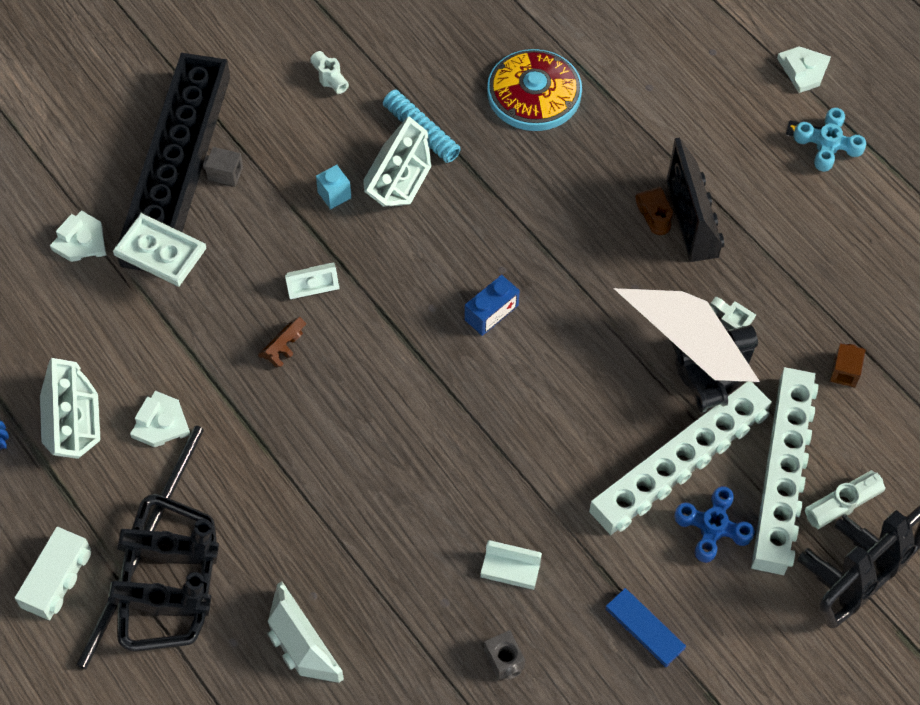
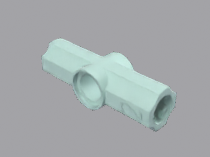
(833, 507)

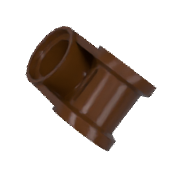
(655, 210)

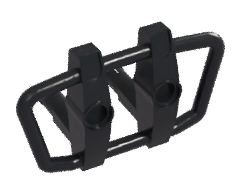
(858, 577)
(188, 601)

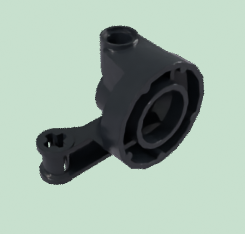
(706, 389)

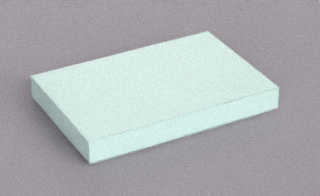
(159, 249)

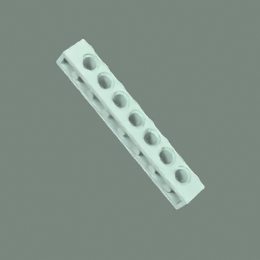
(745, 399)
(766, 555)

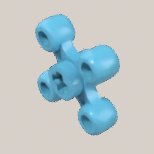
(829, 139)

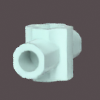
(329, 72)

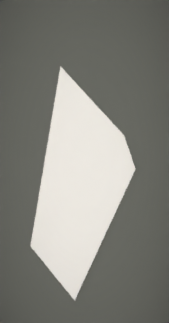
(693, 329)

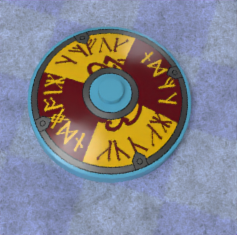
(534, 90)

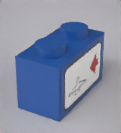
(491, 305)

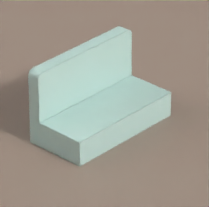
(511, 564)

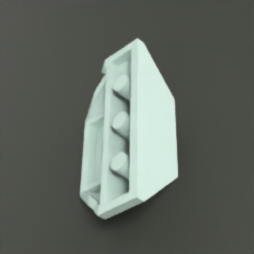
(399, 166)
(68, 410)
(299, 639)

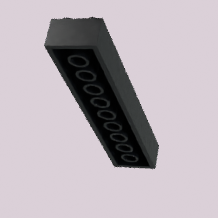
(179, 143)

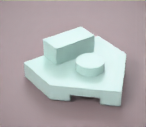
(804, 67)
(79, 238)
(159, 421)

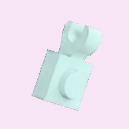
(732, 316)

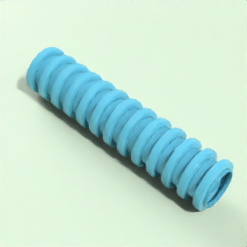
(436, 139)

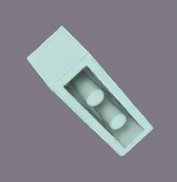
(53, 573)

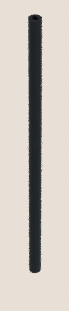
(151, 525)

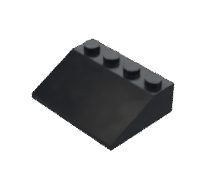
(693, 205)

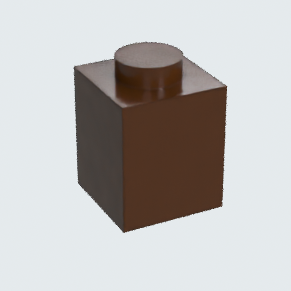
(847, 365)

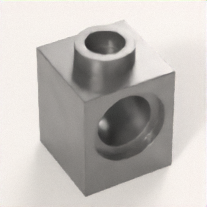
(504, 644)

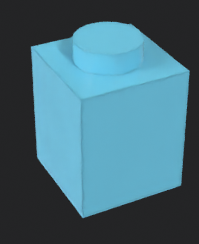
(333, 186)

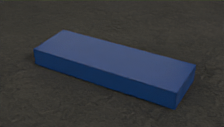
(645, 627)

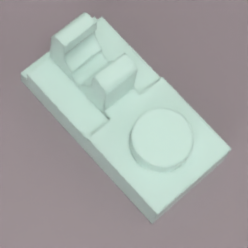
(312, 280)

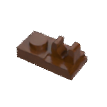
(291, 333)

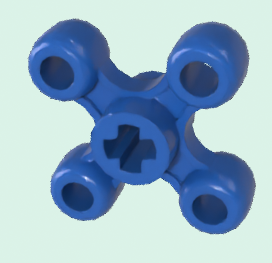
(710, 532)

